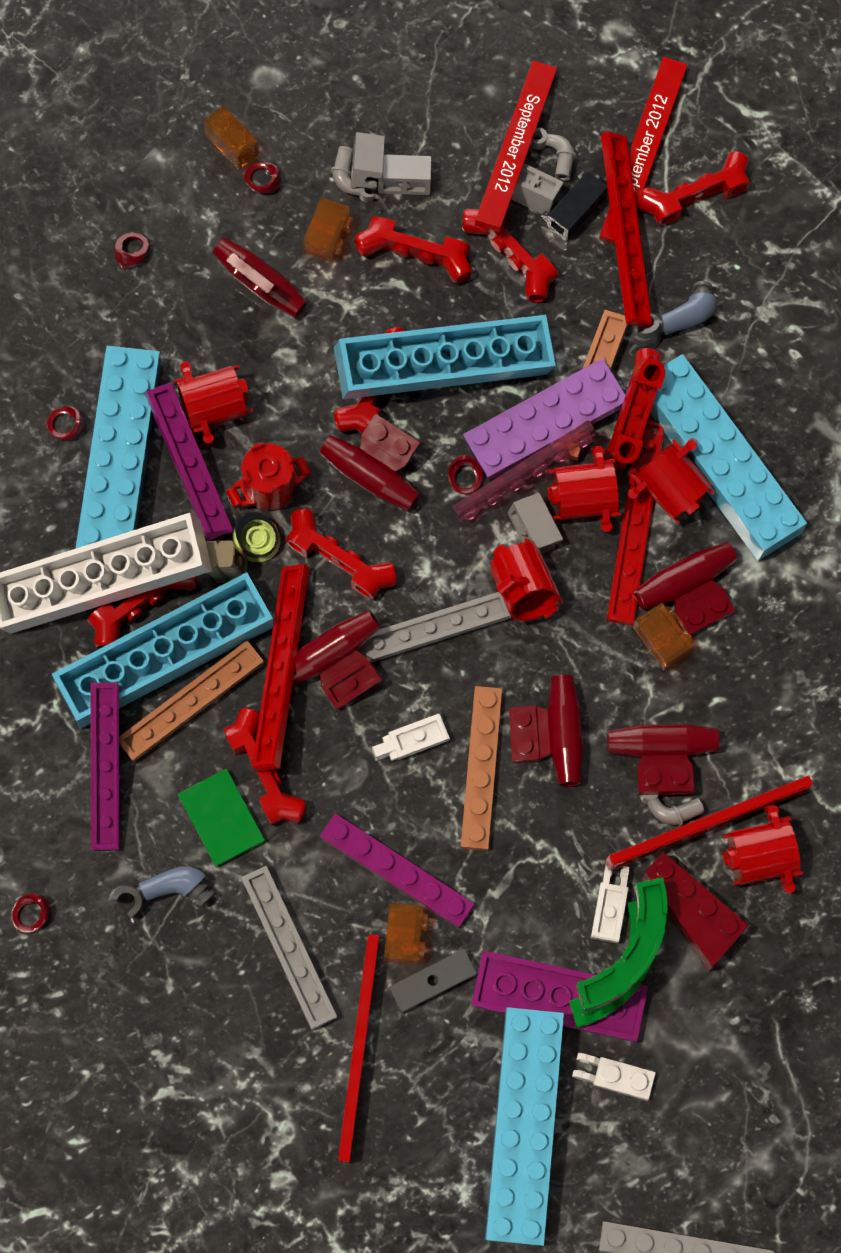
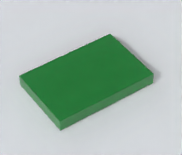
(221, 818)

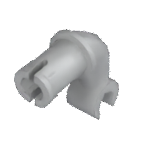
(565, 152)
(342, 175)
(673, 815)

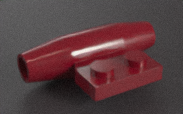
(259, 277)
(375, 464)
(691, 586)
(335, 658)
(552, 731)
(663, 754)

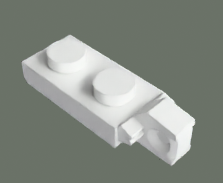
(412, 739)

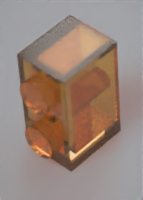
(230, 137)
(327, 230)
(663, 636)
(403, 934)

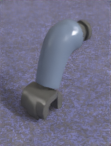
(695, 311)
(176, 880)

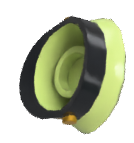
(256, 537)

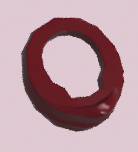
(273, 185)
(129, 260)
(80, 424)
(454, 467)
(30, 899)

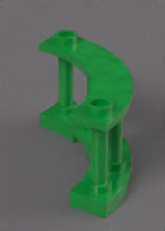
(615, 985)

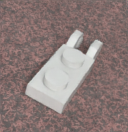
(610, 907)
(617, 1076)

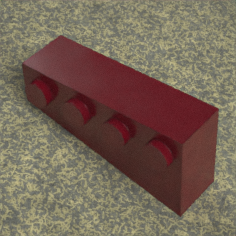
(696, 912)

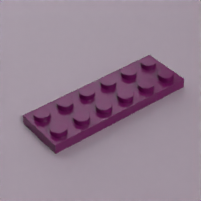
(542, 987)

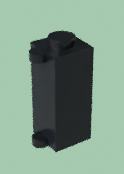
(576, 205)

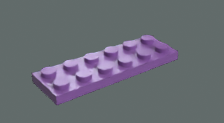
(544, 418)

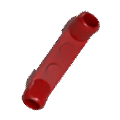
(668, 206)
(383, 235)
(538, 271)
(636, 407)
(360, 414)
(365, 580)
(108, 620)
(275, 803)

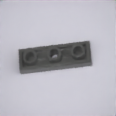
(448, 972)

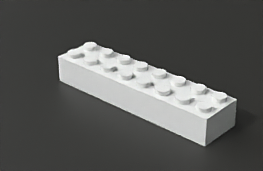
(102, 572)

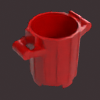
(211, 398)
(268, 478)
(673, 480)
(586, 490)
(524, 581)
(764, 852)

